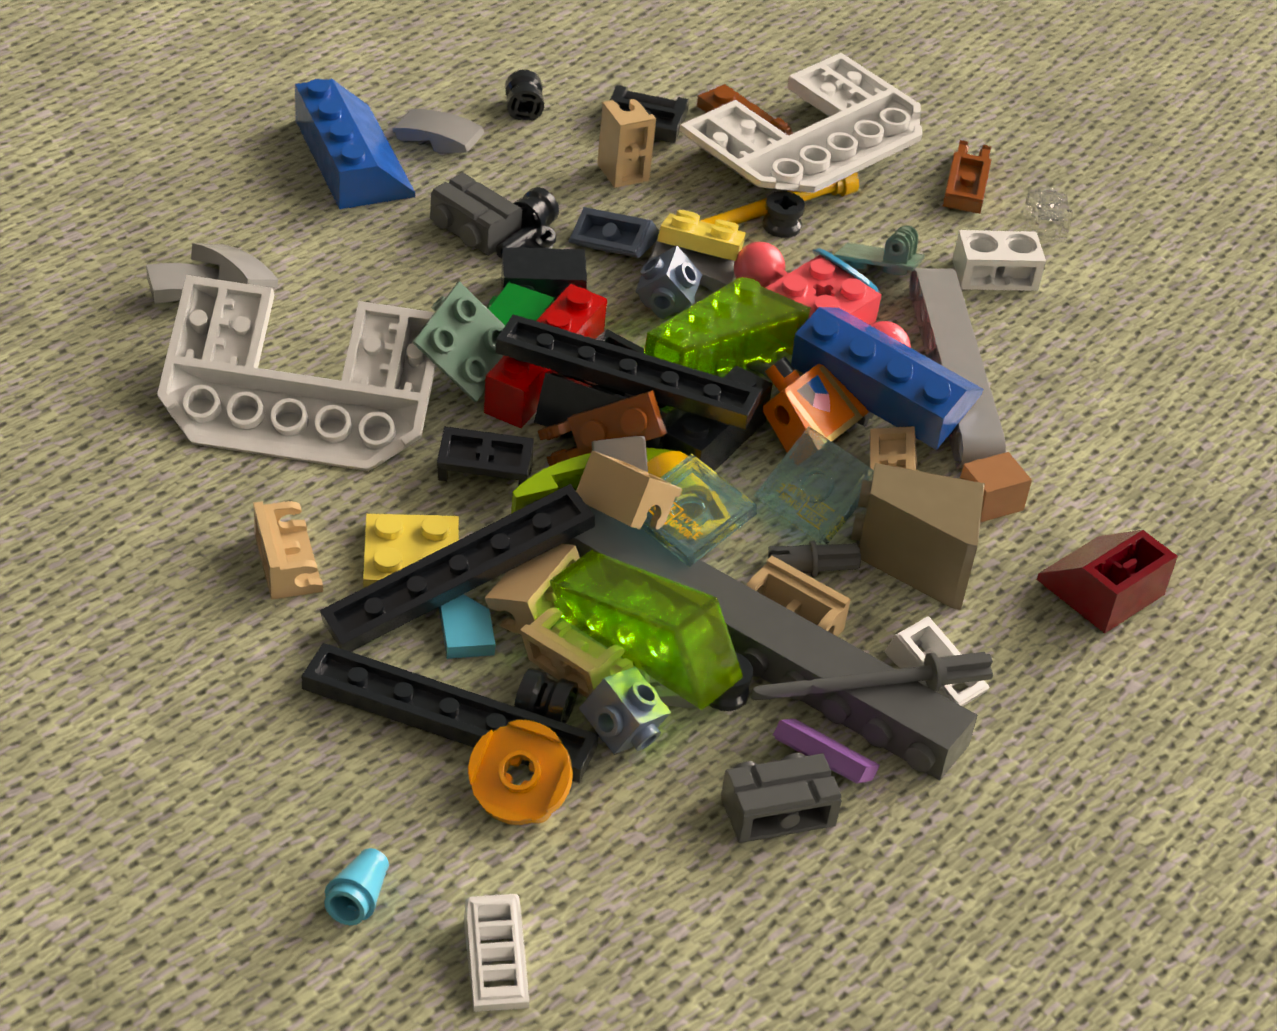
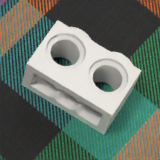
(998, 260)

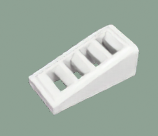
(905, 654)
(493, 919)

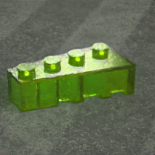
(729, 329)
(661, 624)

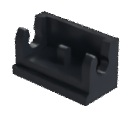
(485, 454)

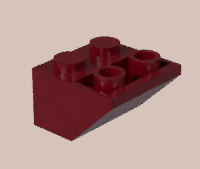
(1112, 577)

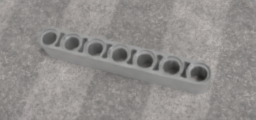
(952, 343)

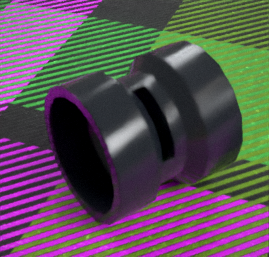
(524, 95)
(546, 696)

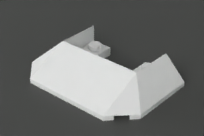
(862, 127)
(231, 404)

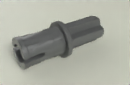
(818, 558)

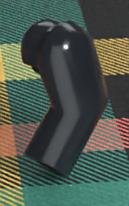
(529, 238)

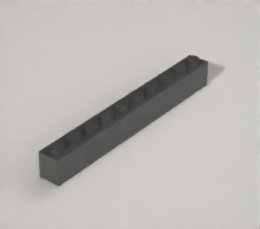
(787, 648)

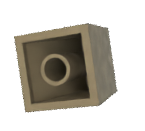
(920, 529)

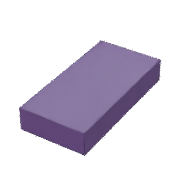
(839, 757)

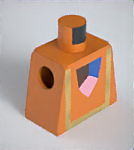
(809, 400)

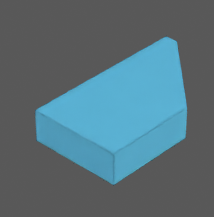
(466, 628)

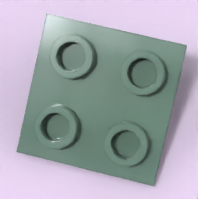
(895, 258)
(461, 340)

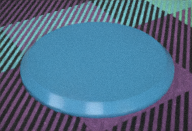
(836, 261)

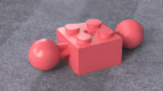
(814, 285)

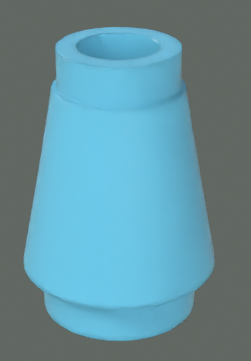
(356, 888)

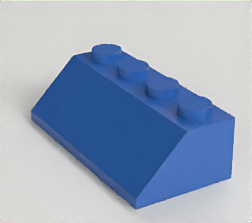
(348, 145)
(885, 374)

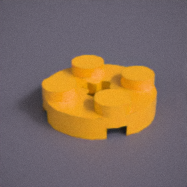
(508, 746)

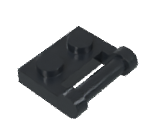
(668, 112)

